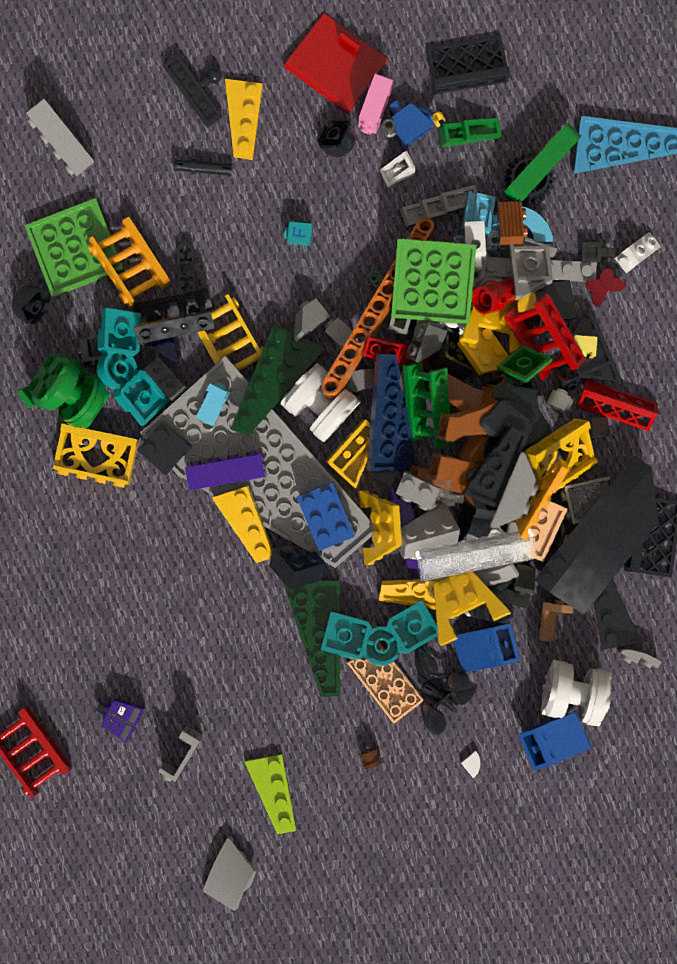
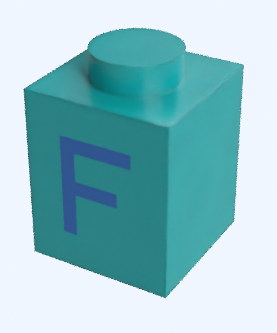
(298, 233)

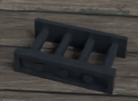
(172, 306)

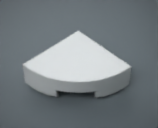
(472, 763)

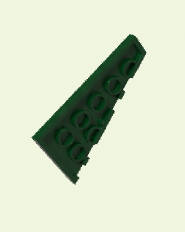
(275, 373)
(311, 610)

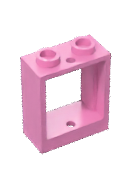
(375, 104)

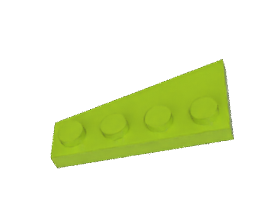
(272, 785)

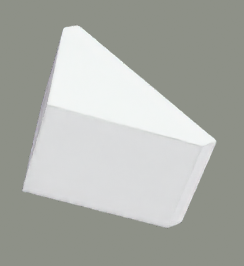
(398, 169)

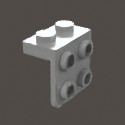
(419, 491)

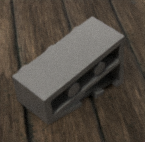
(429, 531)

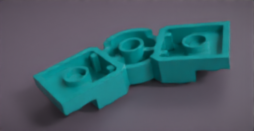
(118, 345)
(357, 639)

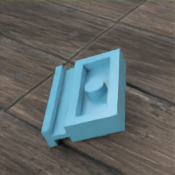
(479, 208)

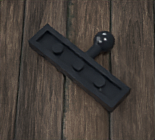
(193, 90)

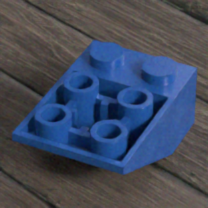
(486, 647)
(554, 740)

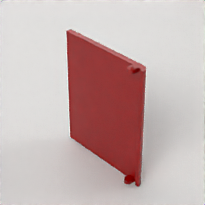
(335, 63)

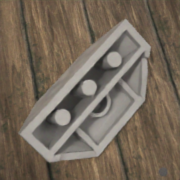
(517, 494)

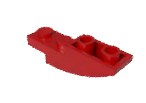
(387, 346)

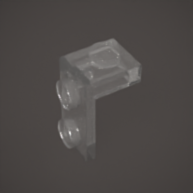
(449, 498)

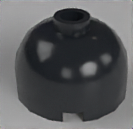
(337, 138)
(29, 302)

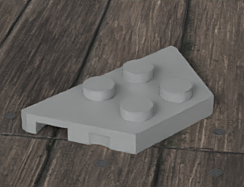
(530, 267)

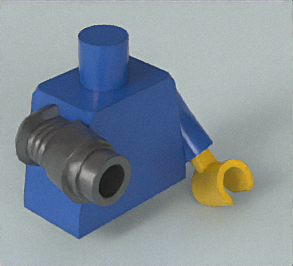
(410, 123)

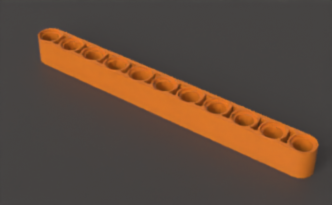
(372, 315)

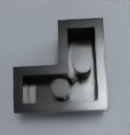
(452, 357)
(295, 569)

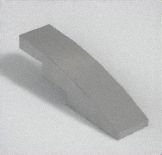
(437, 206)

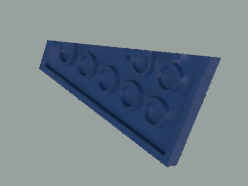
(389, 424)

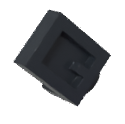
(568, 378)

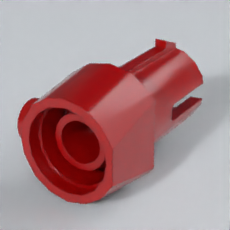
(493, 296)

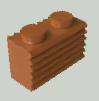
(510, 222)

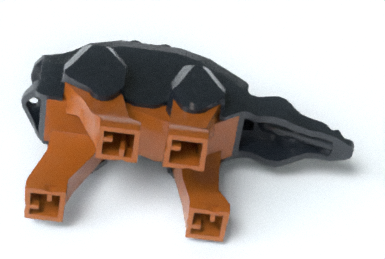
(485, 417)

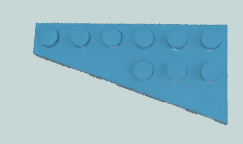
(620, 142)

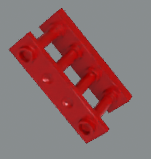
(555, 325)
(48, 749)

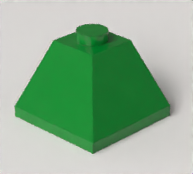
(524, 363)

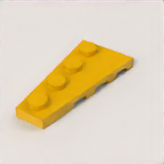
(409, 592)

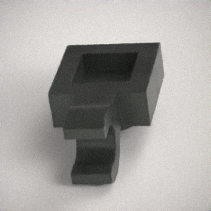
(593, 252)

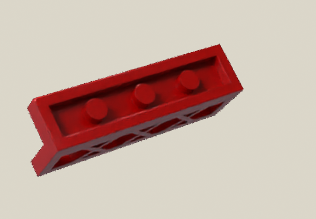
(619, 401)

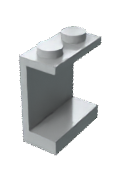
(189, 736)

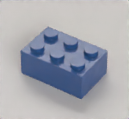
(326, 515)

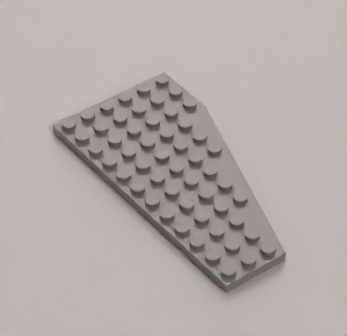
(287, 461)

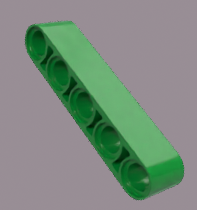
(543, 163)

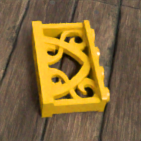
(570, 433)
(77, 435)

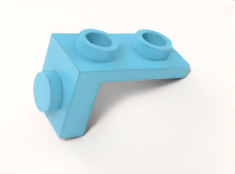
(213, 403)

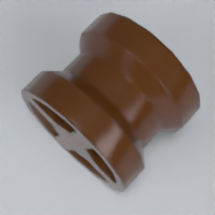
(370, 758)

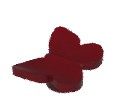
(604, 285)

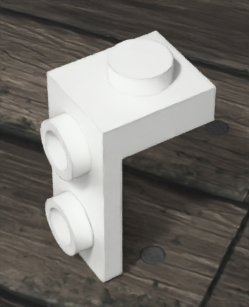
(637, 252)

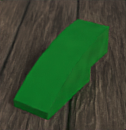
(469, 132)

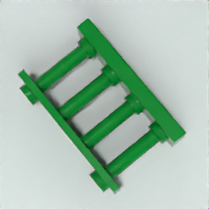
(416, 401)

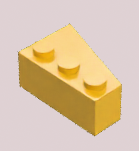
(352, 454)

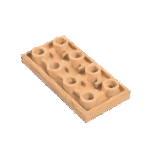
(387, 686)

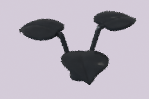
(458, 684)

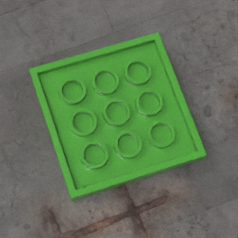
(63, 247)
(433, 280)

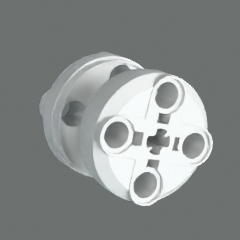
(309, 393)
(591, 695)

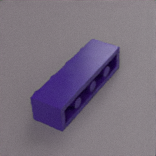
(225, 471)

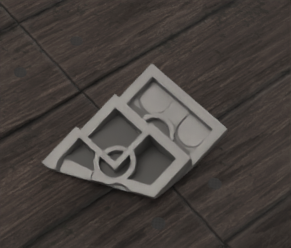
(229, 876)

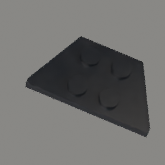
(602, 365)

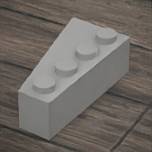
(60, 137)

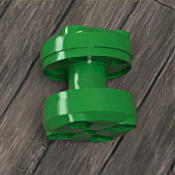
(61, 386)

